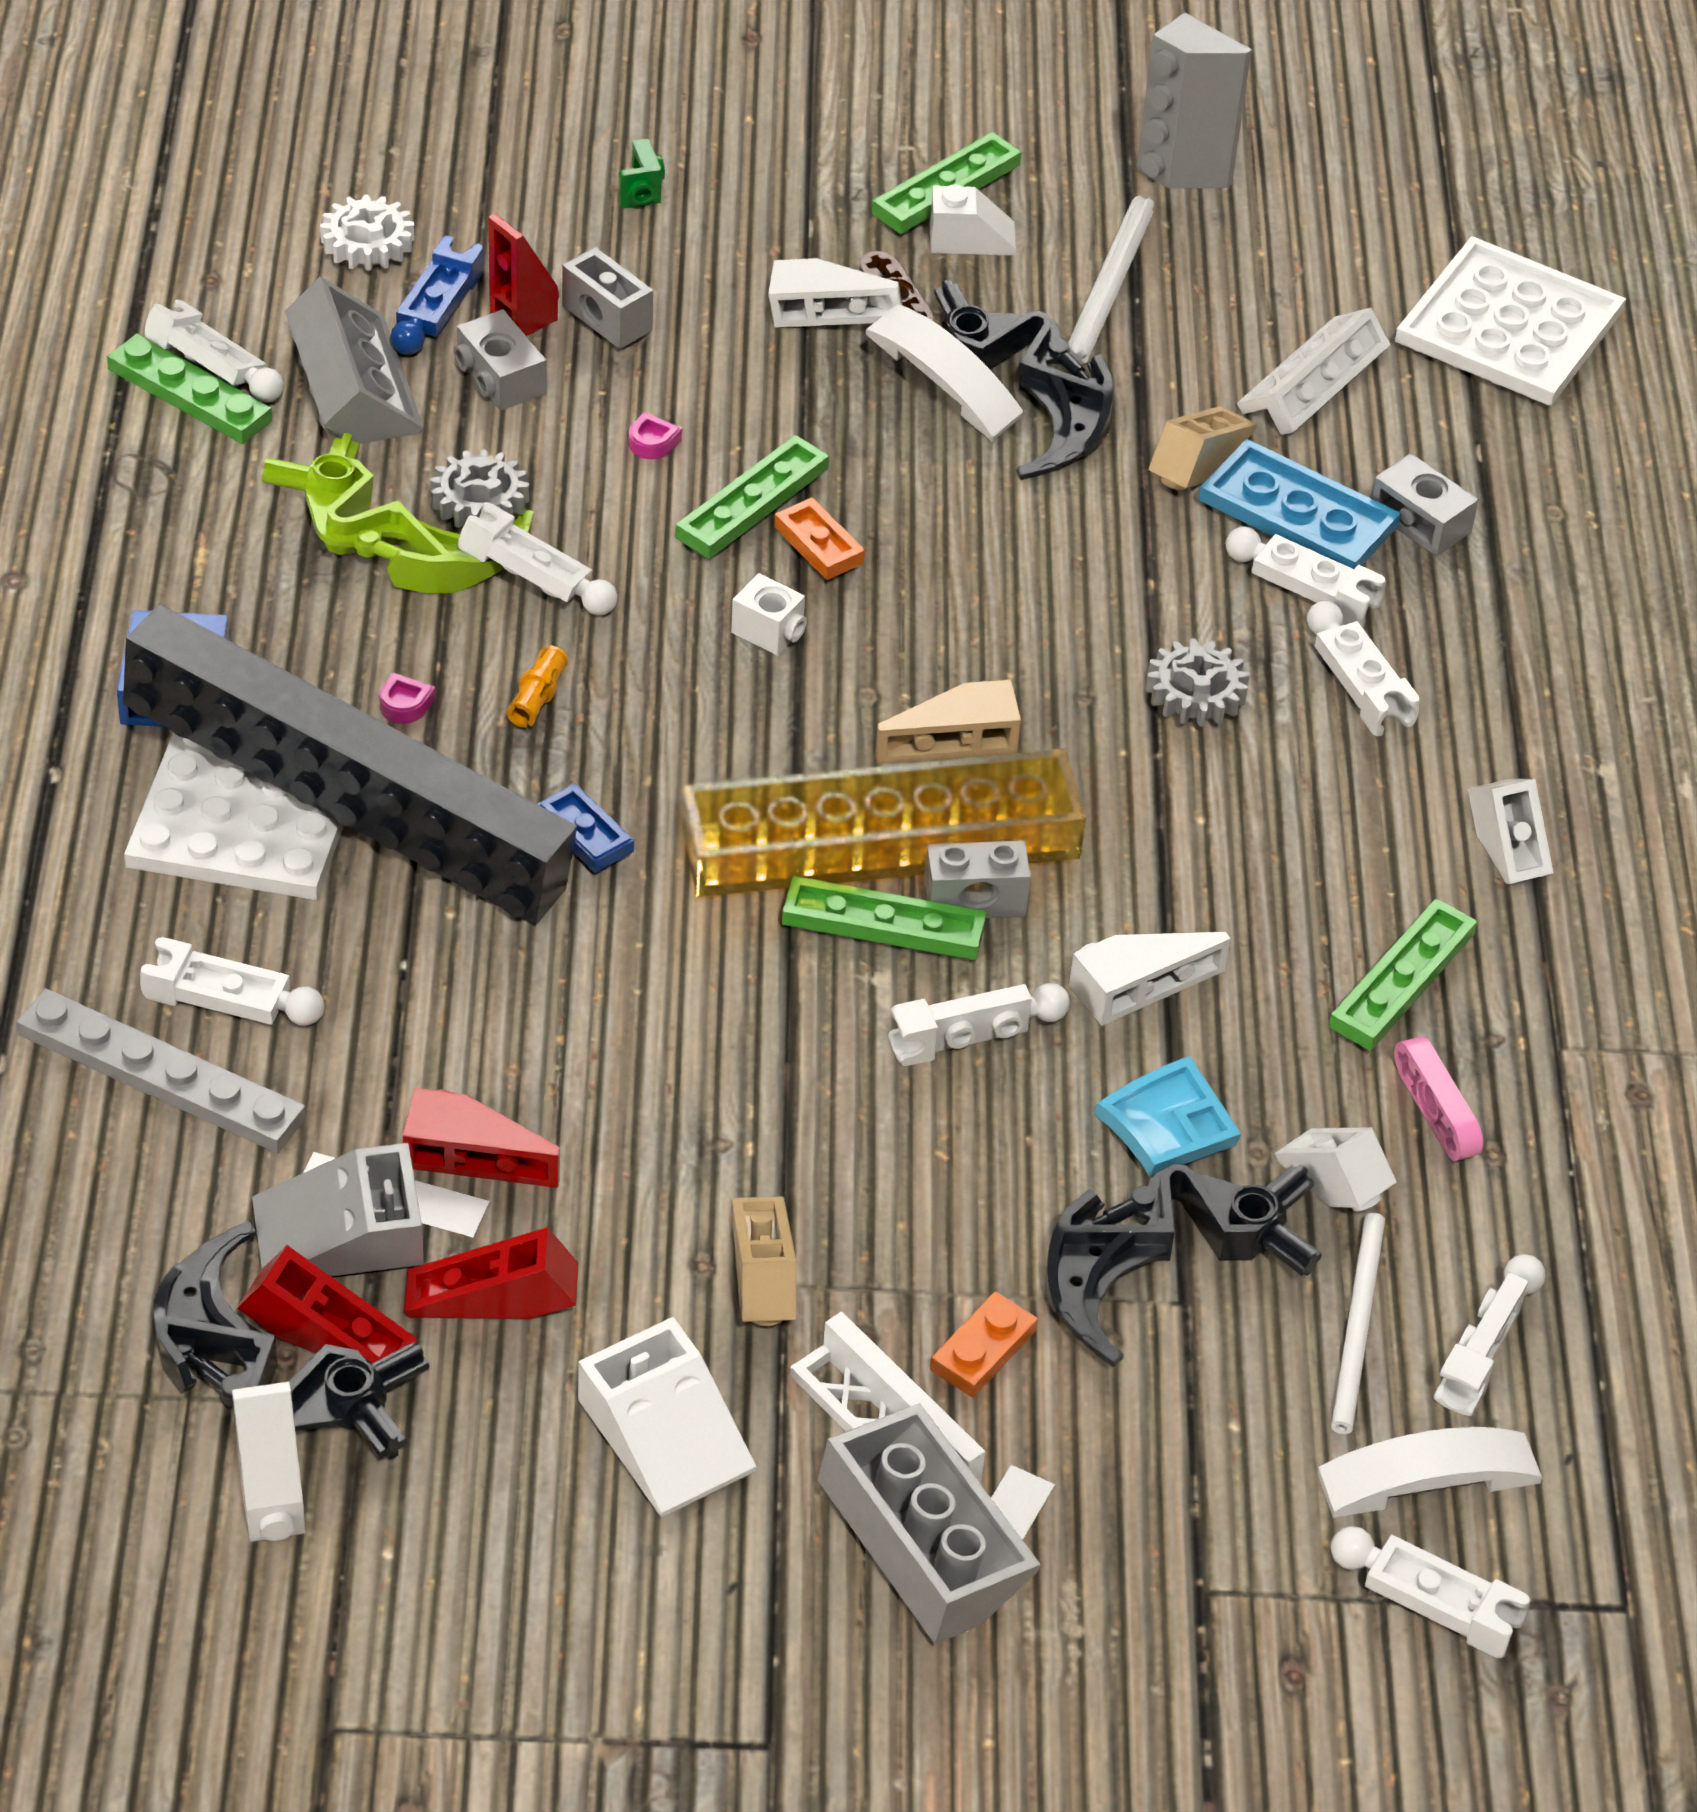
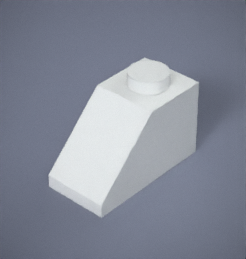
(969, 223)
(1512, 828)
(1343, 1164)

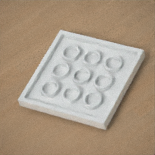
(1510, 320)
(230, 827)

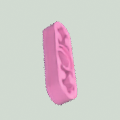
(1438, 1098)

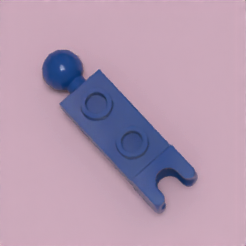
(436, 295)

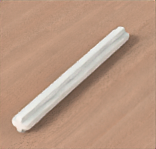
(1110, 278)

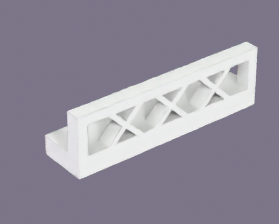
(1318, 370)
(876, 1381)

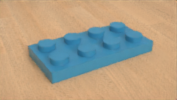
(1299, 505)

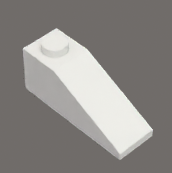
(827, 294)
(1143, 968)
(268, 1462)

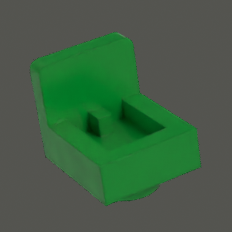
(643, 182)

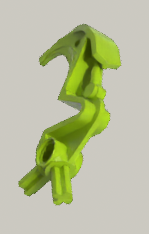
(338, 501)

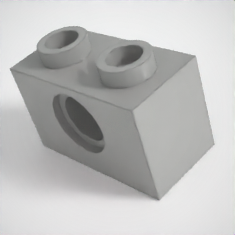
(607, 297)
(501, 360)
(1431, 506)
(979, 876)

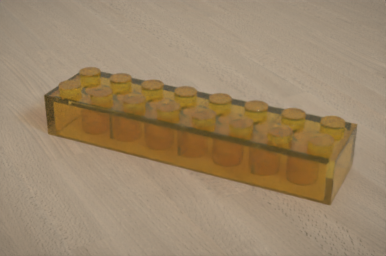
(876, 819)

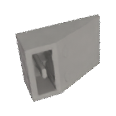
(346, 1213)

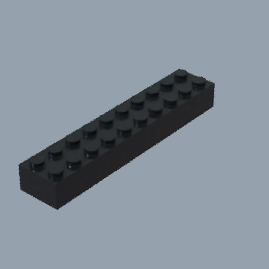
(348, 764)

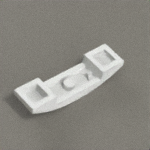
(951, 366)
(1426, 1462)

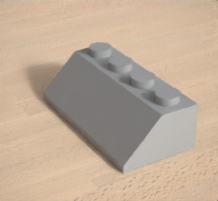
(1193, 106)
(351, 366)
(926, 1521)

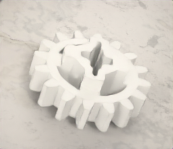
(367, 232)

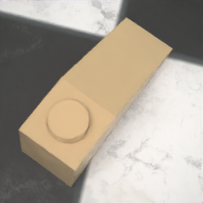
(1198, 445)
(955, 724)
(764, 1260)

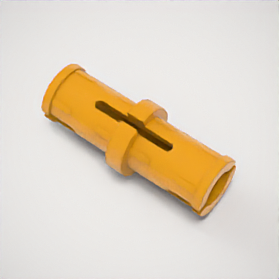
(537, 686)

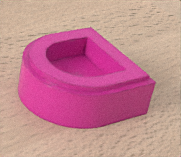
(653, 437)
(405, 699)

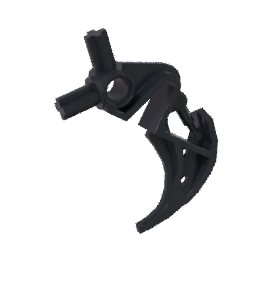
(1069, 399)
(1231, 1217)
(210, 1330)

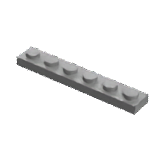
(161, 1070)

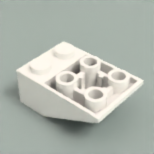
(664, 1416)

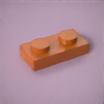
(819, 538)
(983, 1344)

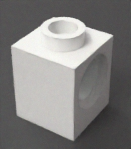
(768, 614)

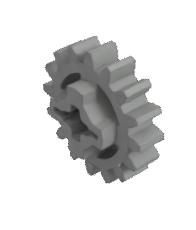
(477, 482)
(1197, 682)

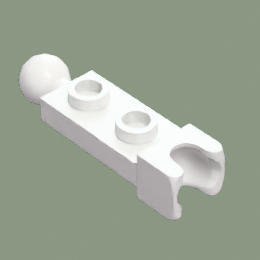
(211, 349)
(525, 555)
(1309, 573)
(1362, 669)
(226, 986)
(971, 1020)
(1471, 1361)
(1435, 1588)

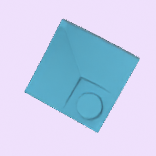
(1169, 1117)

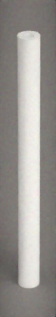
(1358, 1324)

